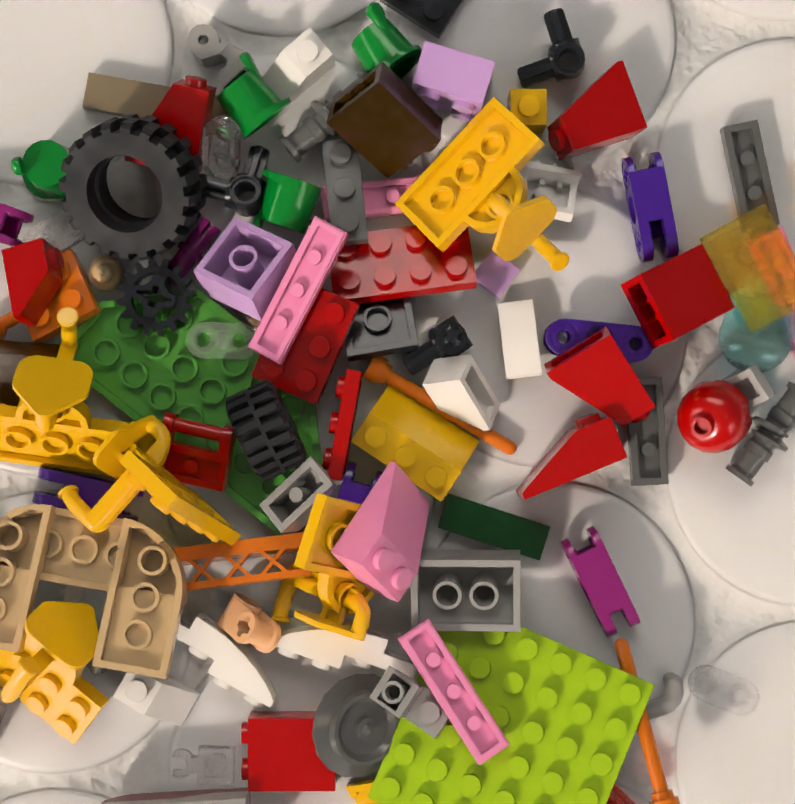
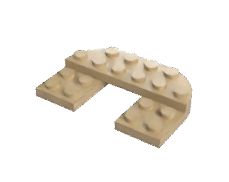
(126, 560)

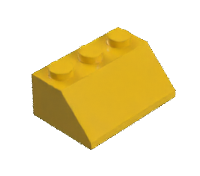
(417, 440)

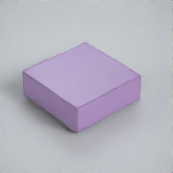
(495, 274)

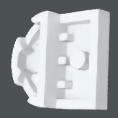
(553, 179)

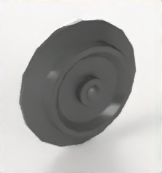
(352, 729)

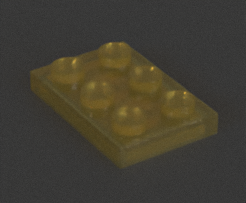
(754, 267)

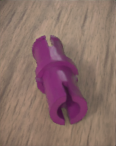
(193, 247)

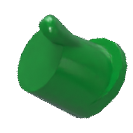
(385, 44)
(250, 100)
(42, 168)
(287, 202)

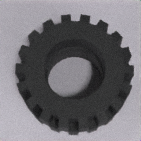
(265, 430)

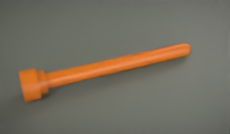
(382, 372)
(661, 793)

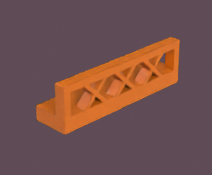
(242, 550)

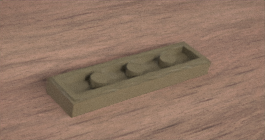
(127, 96)

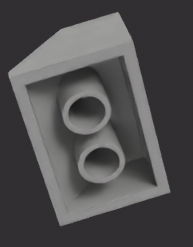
(468, 590)

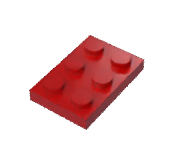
(313, 350)
(342, 424)

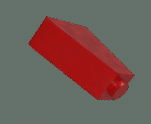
(188, 108)
(599, 116)
(602, 378)

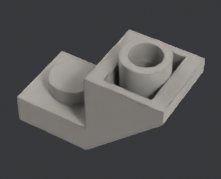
(410, 700)

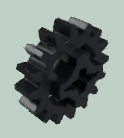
(160, 280)

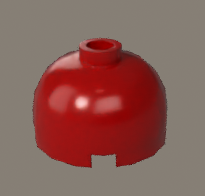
(714, 416)

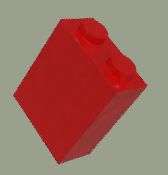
(677, 296)
(283, 753)

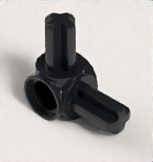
(562, 43)
(249, 180)
(444, 341)

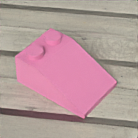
(386, 535)

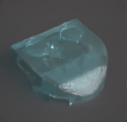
(764, 347)

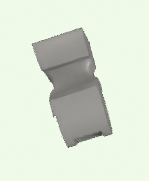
(211, 51)

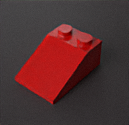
(577, 453)

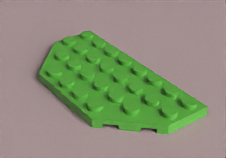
(163, 376)

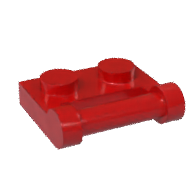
(198, 464)

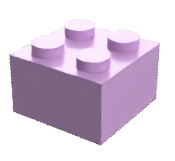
(452, 80)
(245, 267)

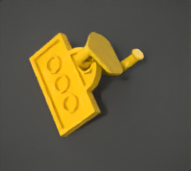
(474, 183)
(51, 420)
(136, 463)
(330, 579)
(50, 669)

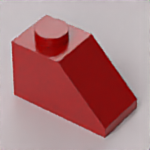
(32, 278)

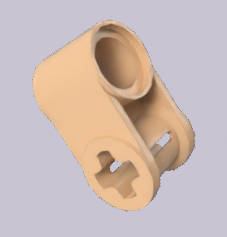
(249, 624)

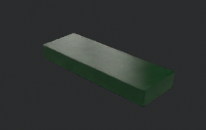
(493, 526)

